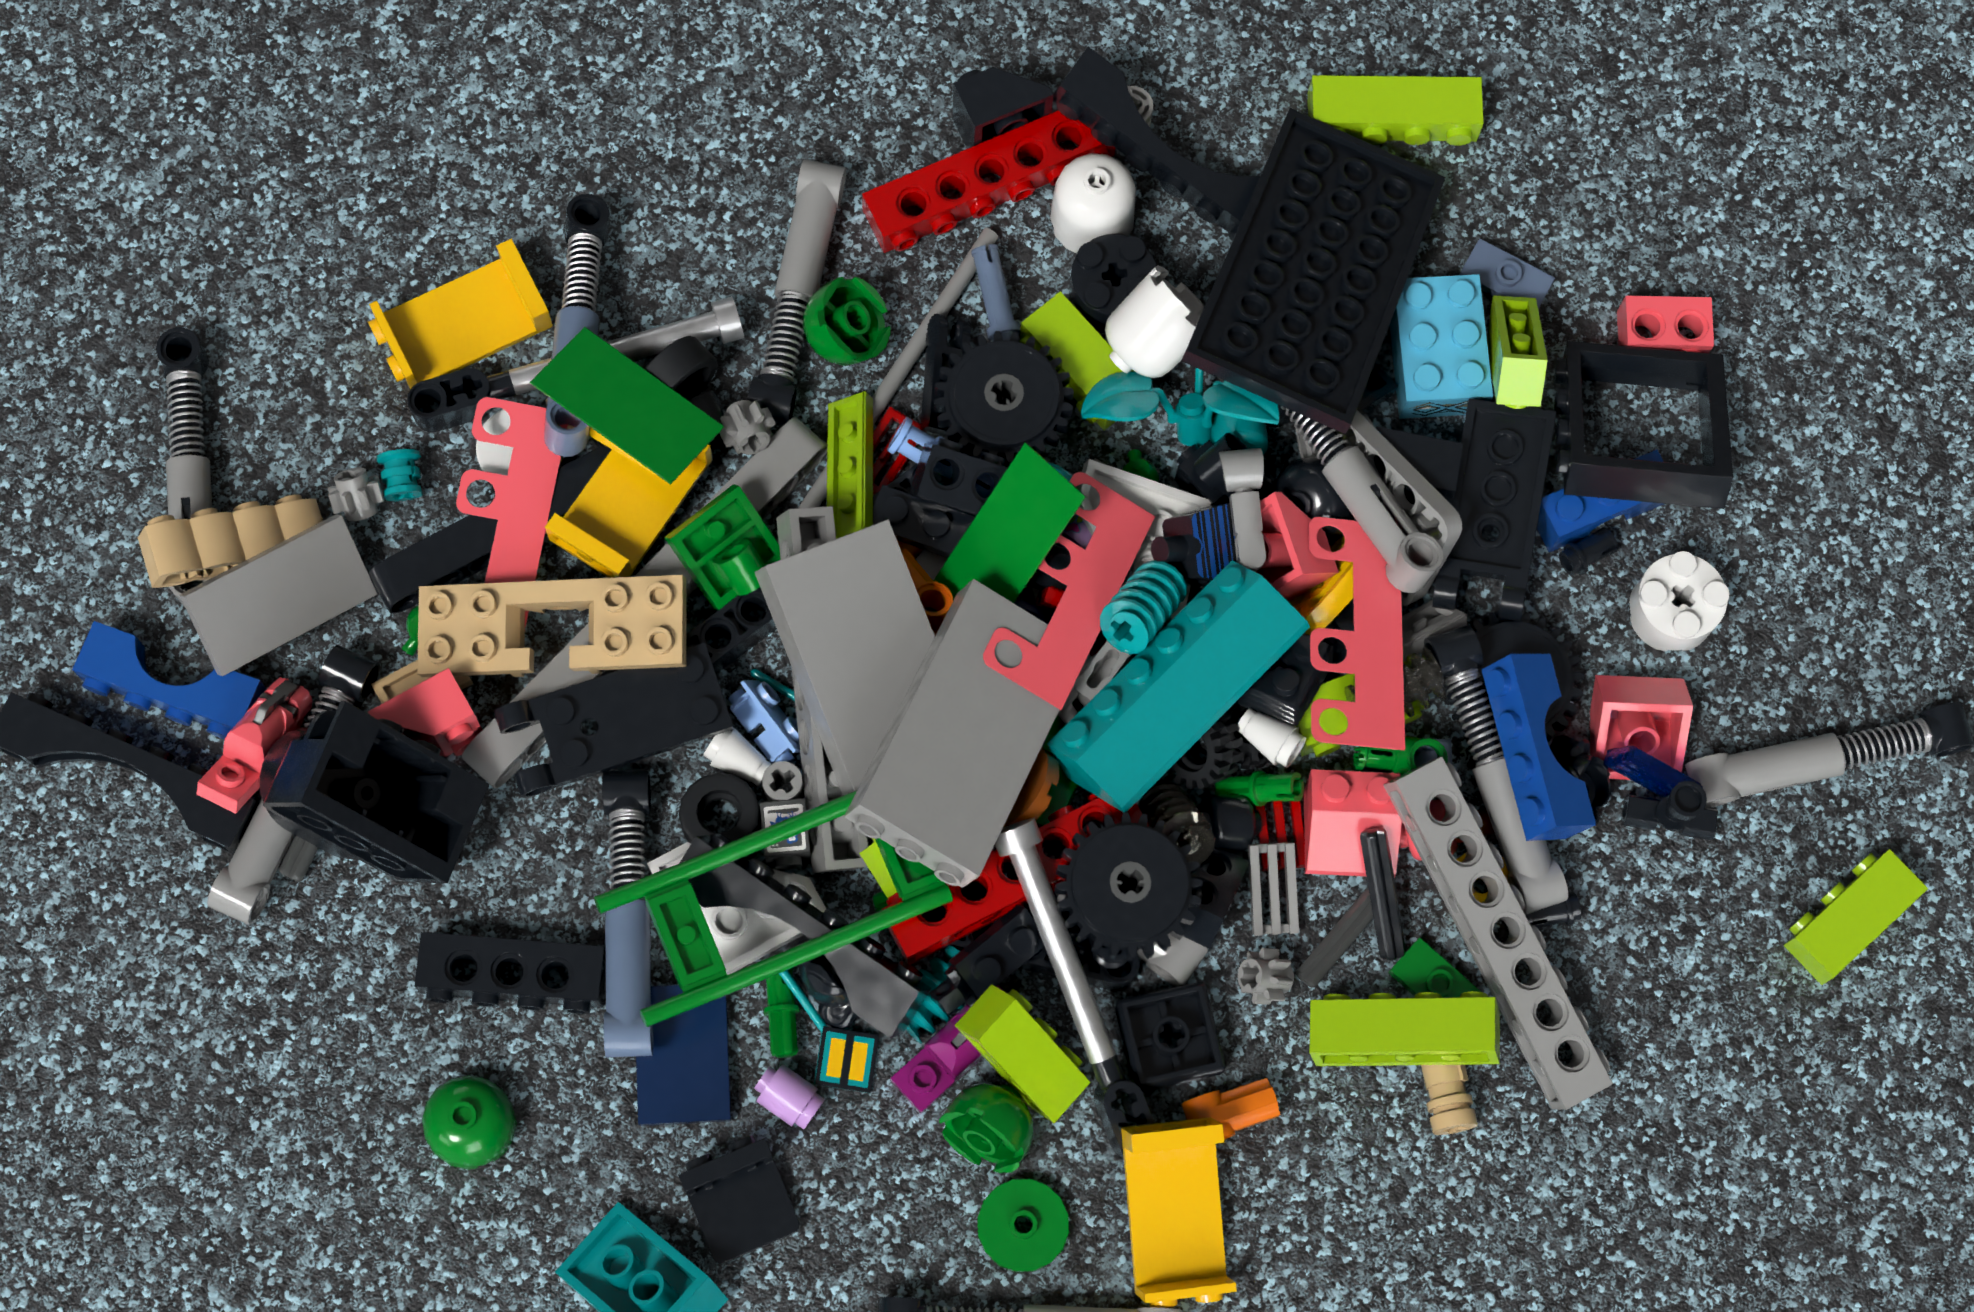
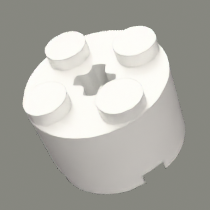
(1690, 582)

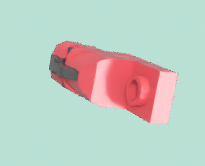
(238, 770)

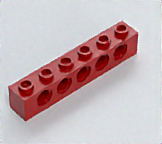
(963, 172)
(920, 938)

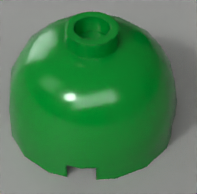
(846, 322)
(469, 1122)
(989, 1124)

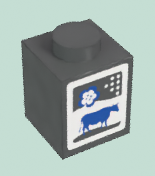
(794, 850)

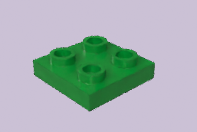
(725, 547)

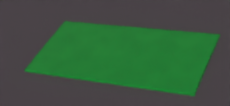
(627, 405)
(1013, 528)

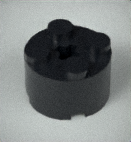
(1106, 261)

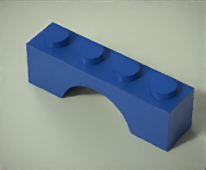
(117, 664)
(1546, 795)

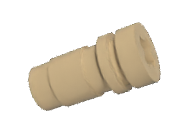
(1448, 1099)

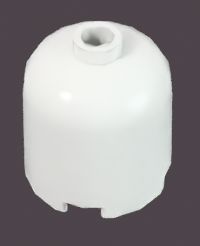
(1094, 209)
(1153, 326)

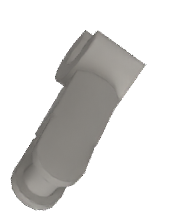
(1243, 473)

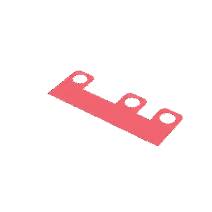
(521, 497)
(1091, 583)
(1372, 648)

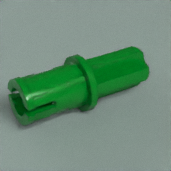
(1264, 787)
(781, 1017)

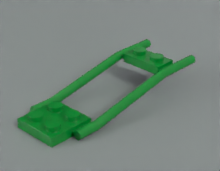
(690, 941)

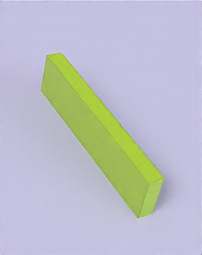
(850, 463)

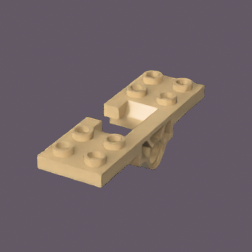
(483, 624)

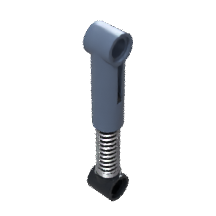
(583, 248)
(628, 927)

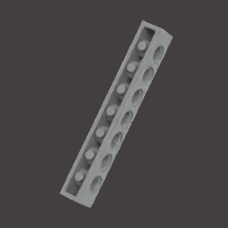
(836, 842)
(1475, 921)

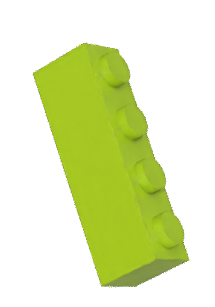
(1399, 107)
(1405, 1030)

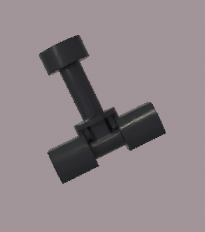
(1678, 811)

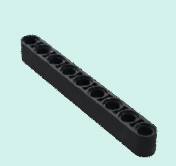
(467, 544)

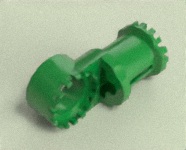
(1396, 760)

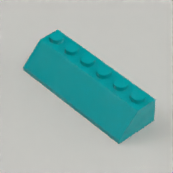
(1177, 687)

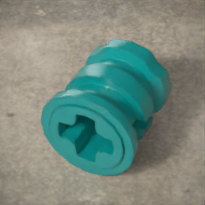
(400, 474)

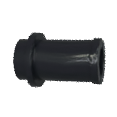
(1579, 556)
(1563, 912)

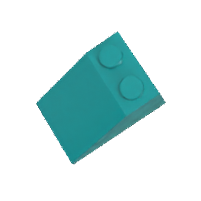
(635, 1270)

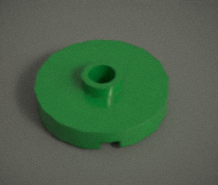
(1022, 1250)

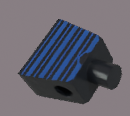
(1197, 543)

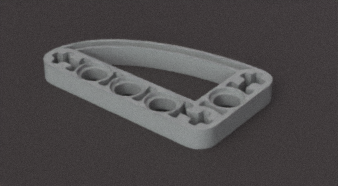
(1431, 511)

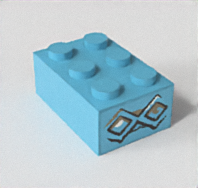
(1440, 346)

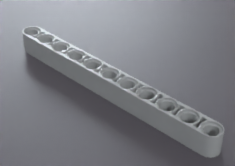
(766, 483)

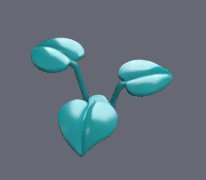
(1133, 399)

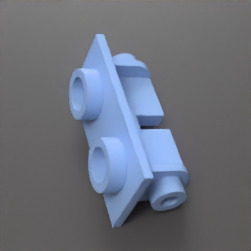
(760, 707)

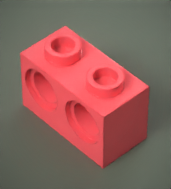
(1663, 317)

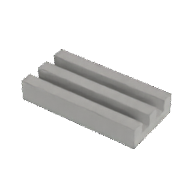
(1427, 622)
(1276, 926)

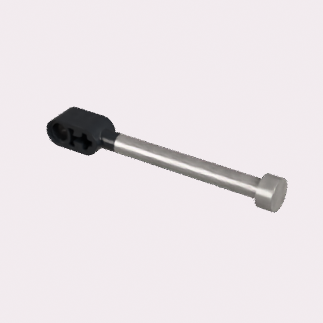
(720, 322)
(1019, 843)

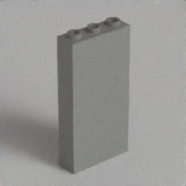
(850, 639)
(957, 744)

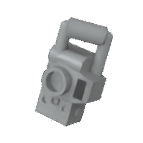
(1093, 677)

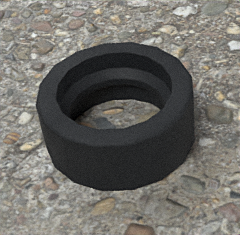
(684, 367)

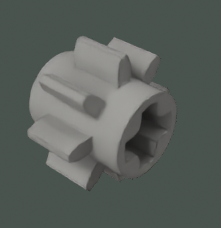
(747, 427)
(355, 494)
(1265, 976)

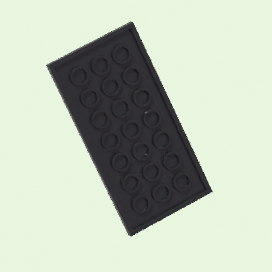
(1315, 271)

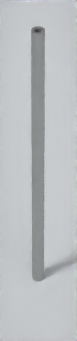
(910, 353)

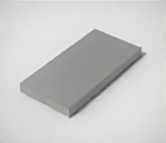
(278, 594)

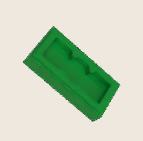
(1427, 971)

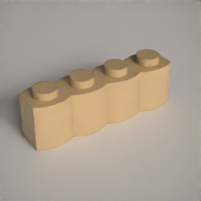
(216, 541)

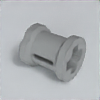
(785, 771)

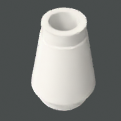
(1272, 737)
(737, 757)

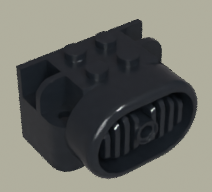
(371, 794)

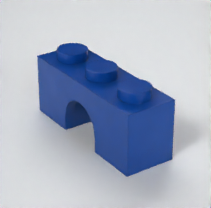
(1574, 517)

